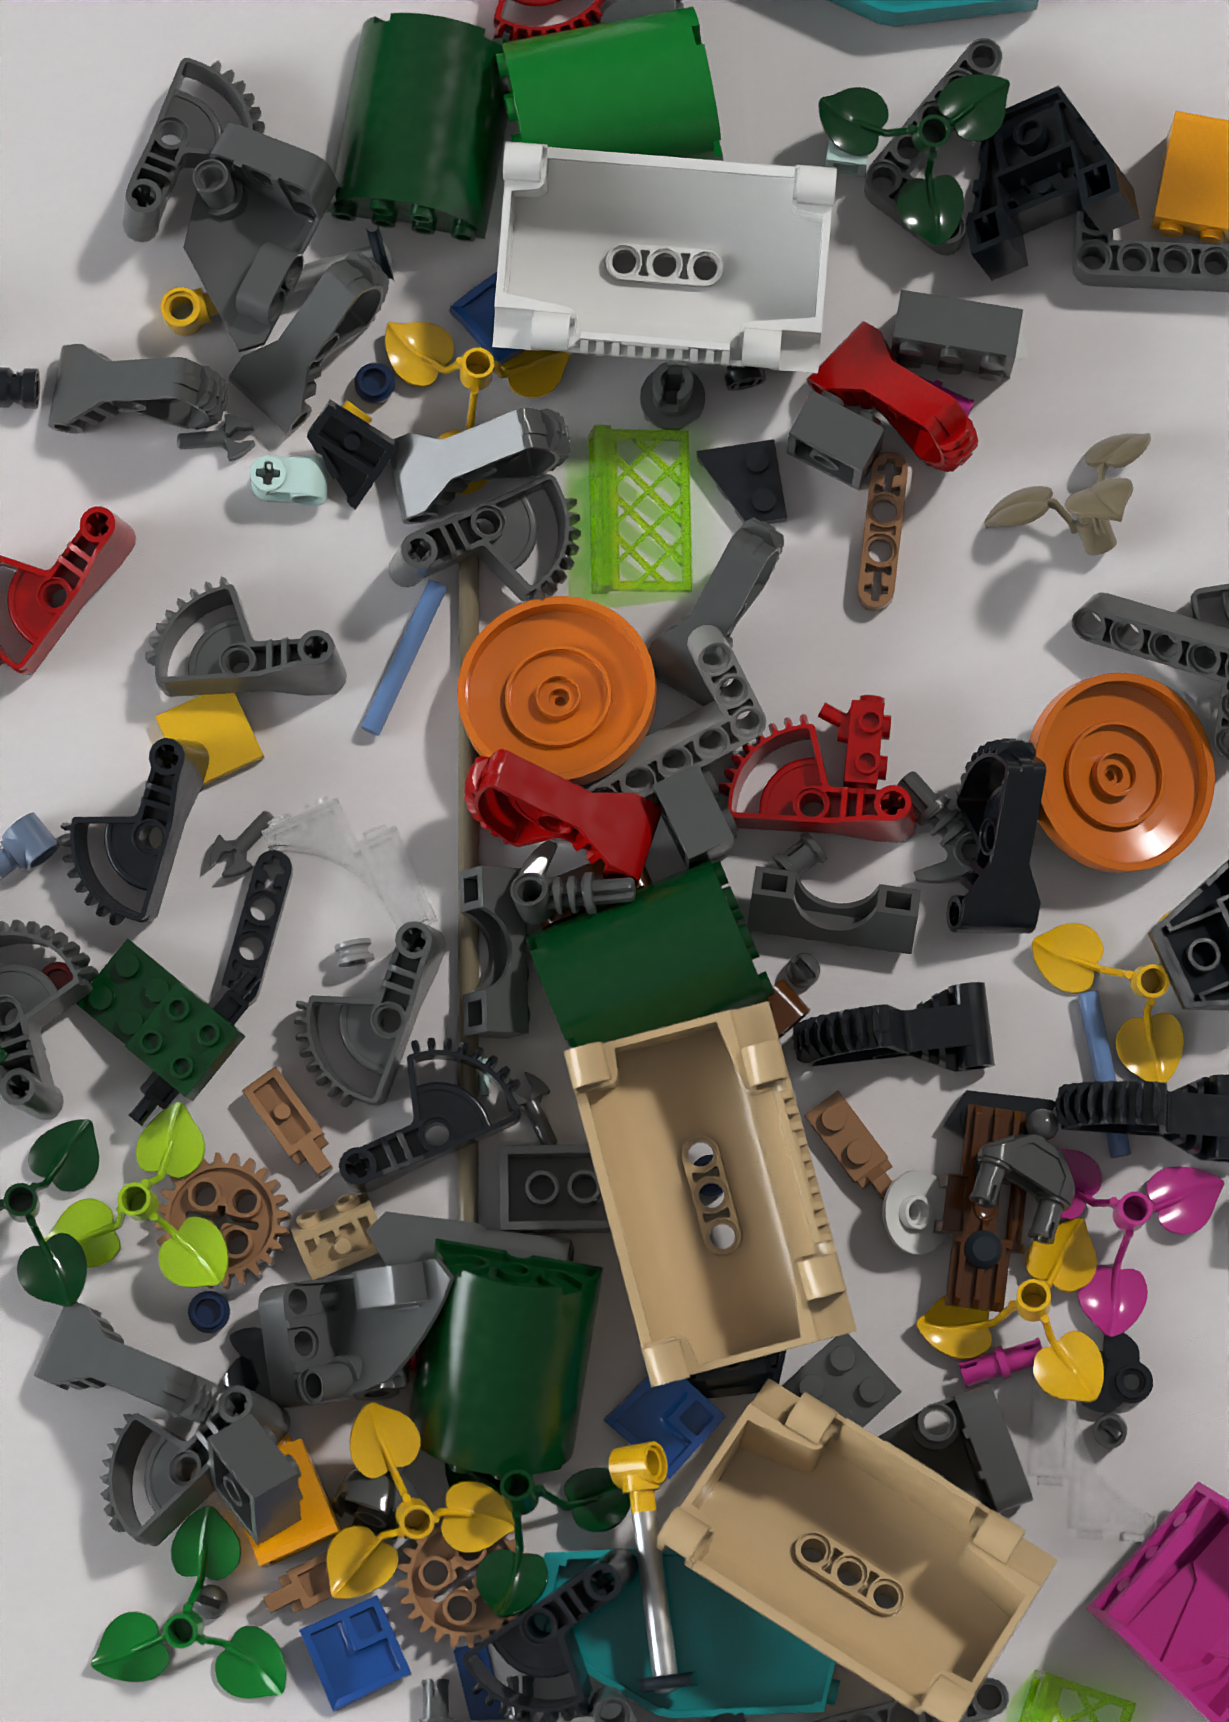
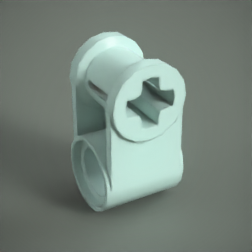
(295, 479)

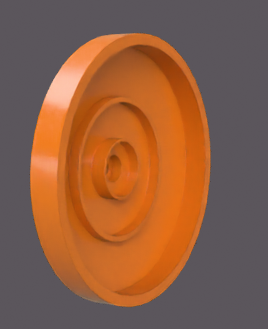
(559, 687)
(1123, 772)

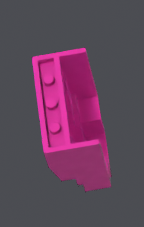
(1175, 1602)

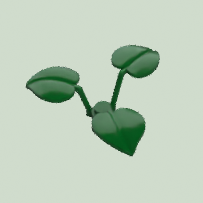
(135, 1650)

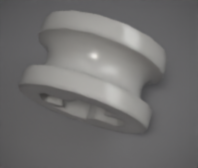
(354, 952)

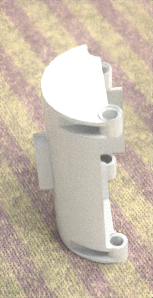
(582, 208)

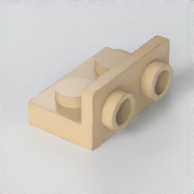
(335, 1235)

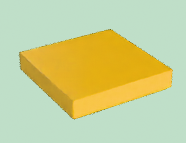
(219, 726)

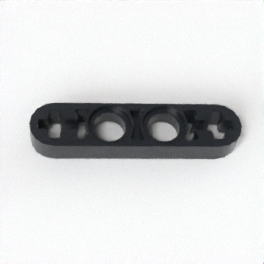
(261, 929)

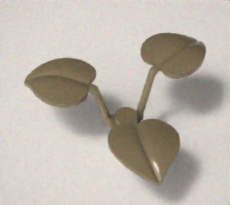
(1092, 506)

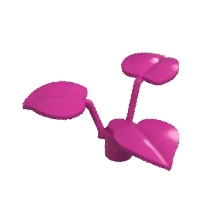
(1184, 1205)

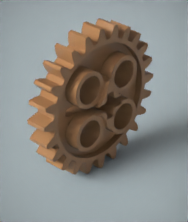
(232, 1184)
(422, 1594)

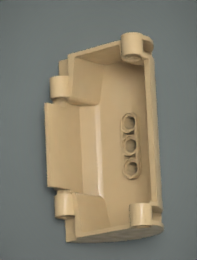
(642, 1113)
(818, 1481)

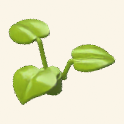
(196, 1252)

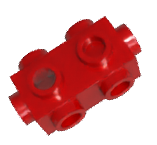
(862, 732)

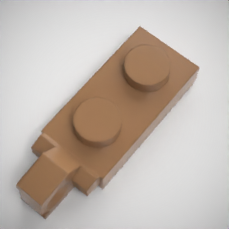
(288, 1120)
(851, 1143)
(302, 1586)

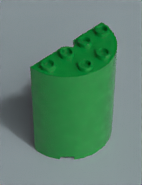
(616, 88)

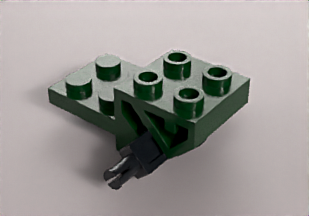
(166, 1024)

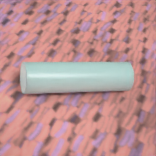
(483, 1081)

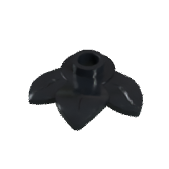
(1120, 1359)
(251, 1366)

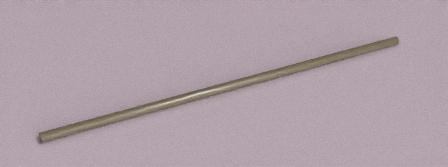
(467, 858)

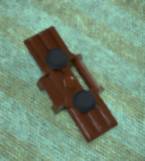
(977, 1255)

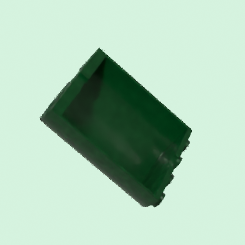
(422, 127)
(650, 959)
(505, 1361)

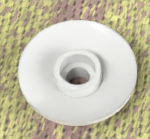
(926, 1202)

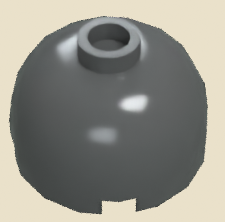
(371, 1500)

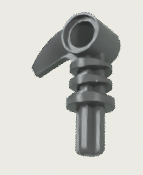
(946, 824)
(560, 895)

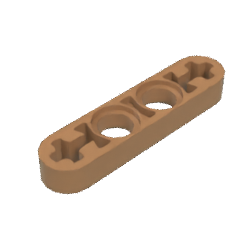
(882, 531)

